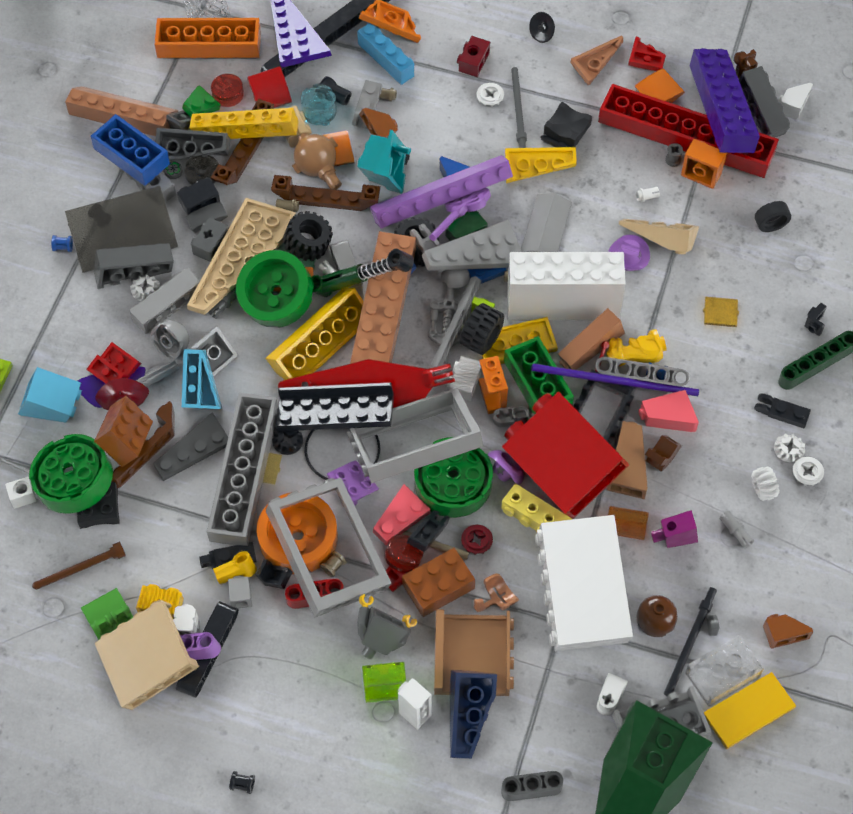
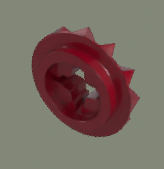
(481, 532)

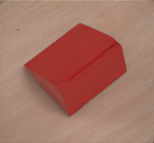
(395, 578)

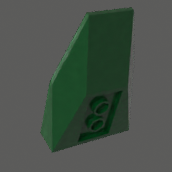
(649, 764)

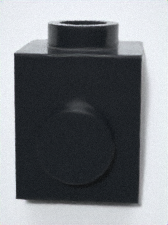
(814, 315)
(273, 575)

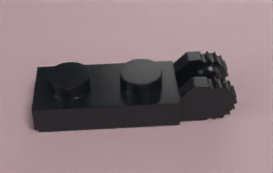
(783, 410)
(427, 531)

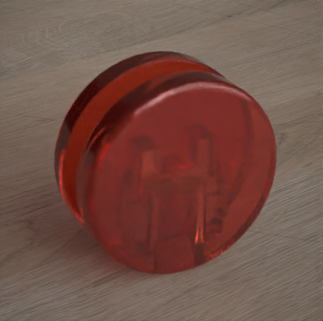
(227, 89)
(402, 555)

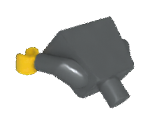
(380, 630)

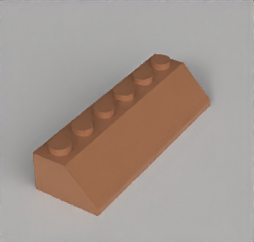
(102, 106)

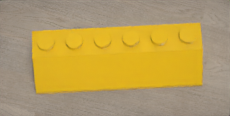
(319, 336)

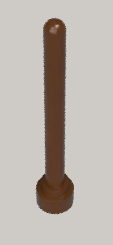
(115, 551)

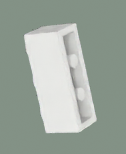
(414, 703)

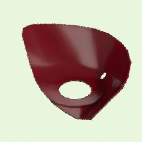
(111, 391)

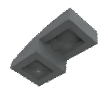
(197, 218)

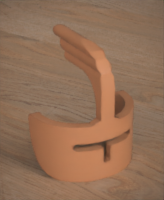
(497, 582)

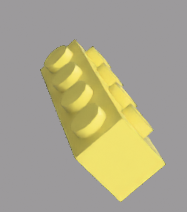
(529, 508)

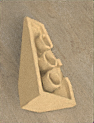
(673, 237)

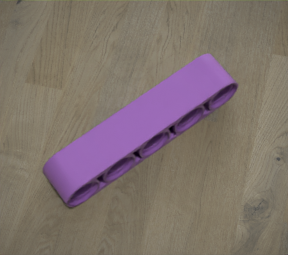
(197, 645)

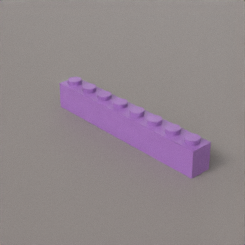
(441, 191)

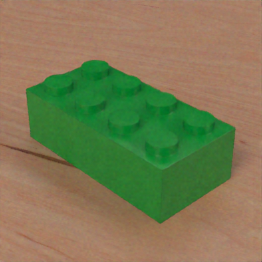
(531, 383)

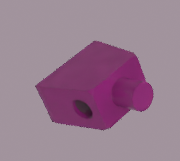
(677, 530)

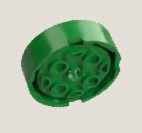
(257, 283)
(74, 489)
(458, 495)

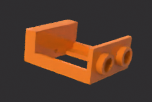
(493, 385)

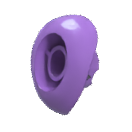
(635, 251)
(506, 467)

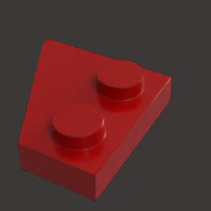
(646, 56)

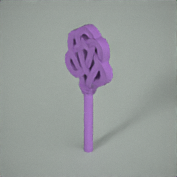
(460, 206)

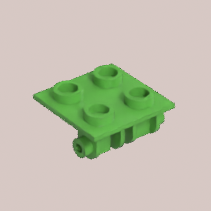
(107, 613)

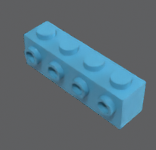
(386, 53)

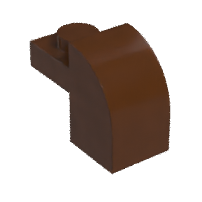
(662, 453)

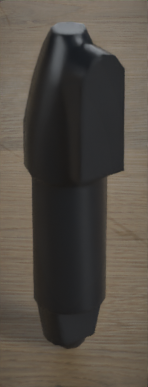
(553, 142)

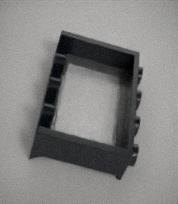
(604, 405)

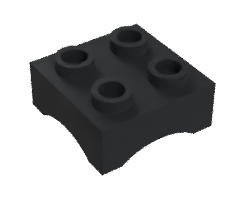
(567, 125)
(102, 512)

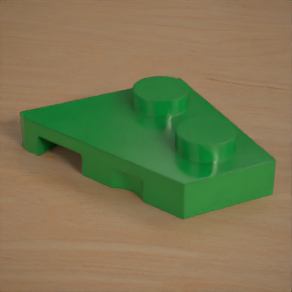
(200, 102)

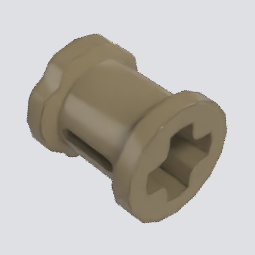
(333, 564)

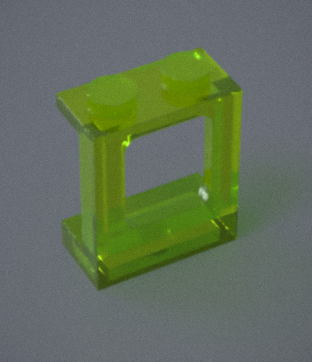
(383, 681)

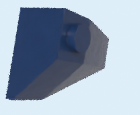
(469, 707)

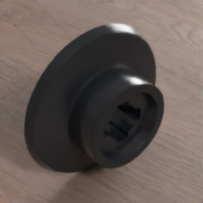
(536, 27)

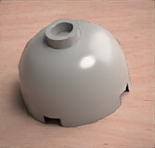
(170, 338)

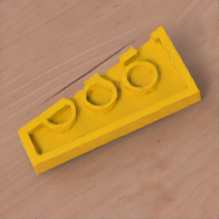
(538, 161)

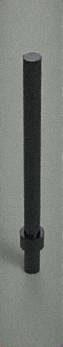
(705, 607)

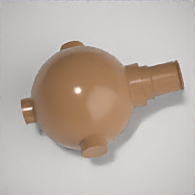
(316, 157)

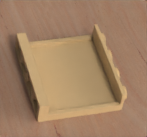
(144, 655)

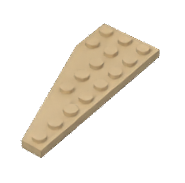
(253, 231)

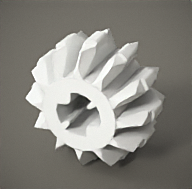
(765, 483)

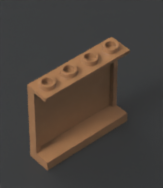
(476, 645)

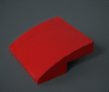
(270, 87)
(113, 364)

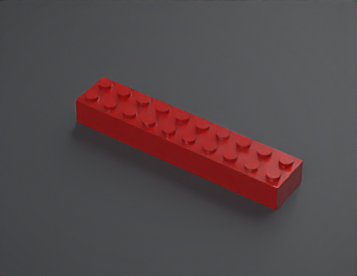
(675, 124)

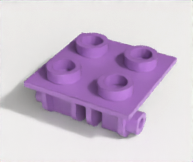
(354, 480)

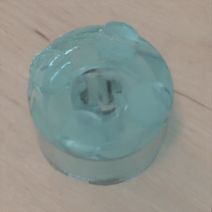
(319, 104)

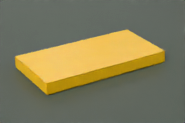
(521, 332)
(749, 710)

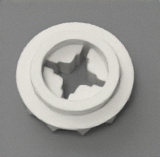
(490, 88)
(136, 287)
(781, 448)
(808, 463)

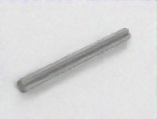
(456, 322)

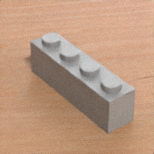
(164, 301)

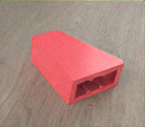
(669, 412)

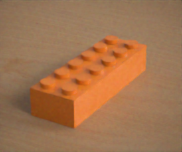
(208, 38)

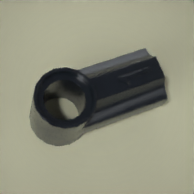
(342, 95)

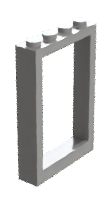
(427, 455)
(345, 596)

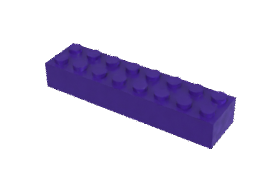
(724, 101)

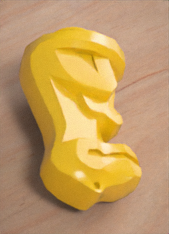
(642, 349)

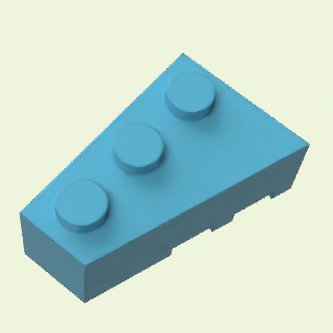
(198, 381)

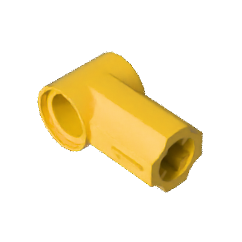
(240, 566)

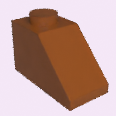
(378, 122)
(785, 630)

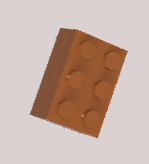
(123, 431)
(438, 582)

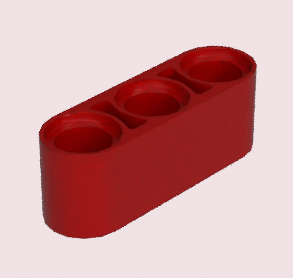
(323, 587)

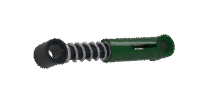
(359, 273)

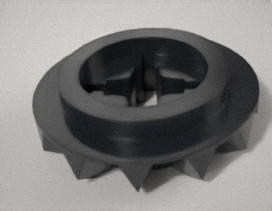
(285, 447)

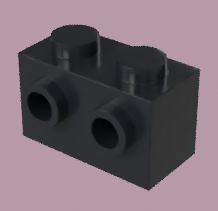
(198, 195)

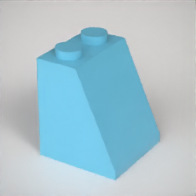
(50, 396)

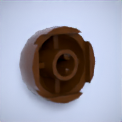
(657, 616)

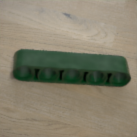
(813, 366)

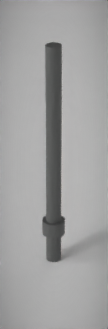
(521, 136)

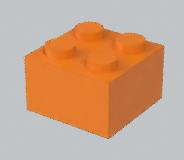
(703, 163)

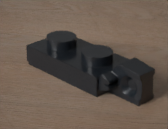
(224, 555)

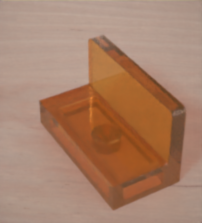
(629, 522)

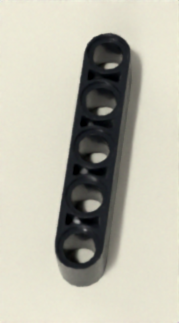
(219, 626)

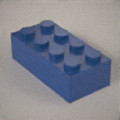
(130, 149)

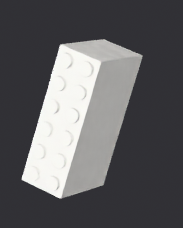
(564, 285)
(583, 583)

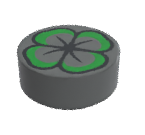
(173, 170)

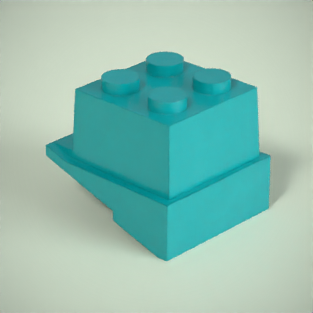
(385, 161)

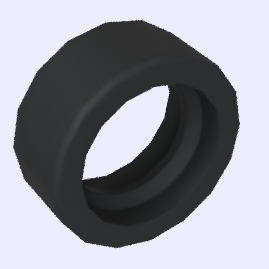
(773, 216)

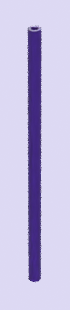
(612, 379)

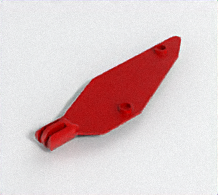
(407, 381)

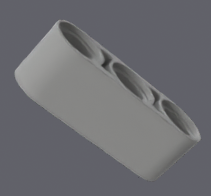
(343, 256)

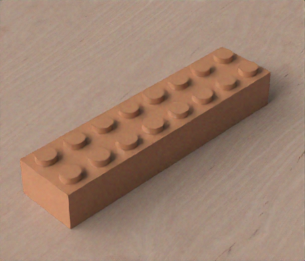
(383, 303)

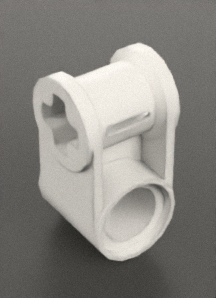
(611, 691)

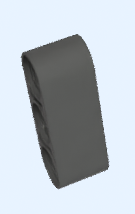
(541, 780)

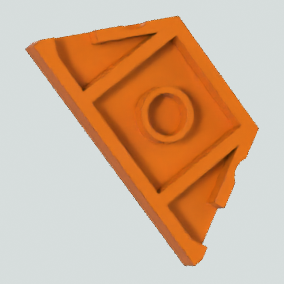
(391, 19)

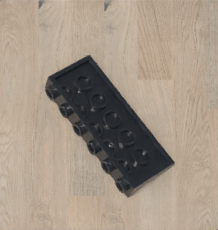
(335, 407)

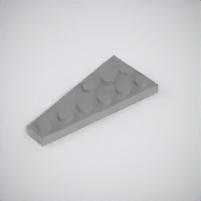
(476, 250)

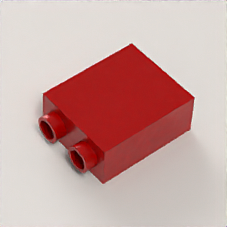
(563, 454)

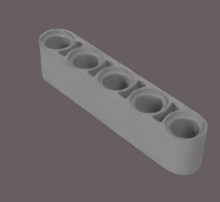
(633, 373)

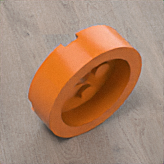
(315, 522)

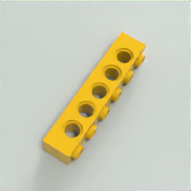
(248, 123)

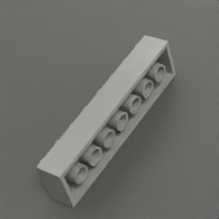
(243, 470)

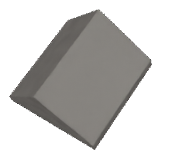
(217, 348)

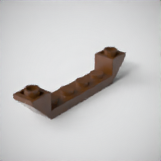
(241, 155)
(325, 197)
(165, 417)

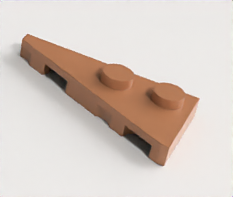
(593, 61)

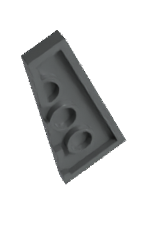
(194, 447)

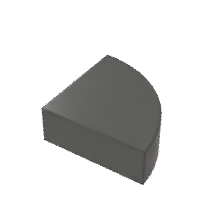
(713, 625)

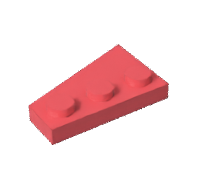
(400, 515)

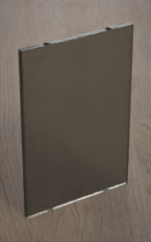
(120, 222)

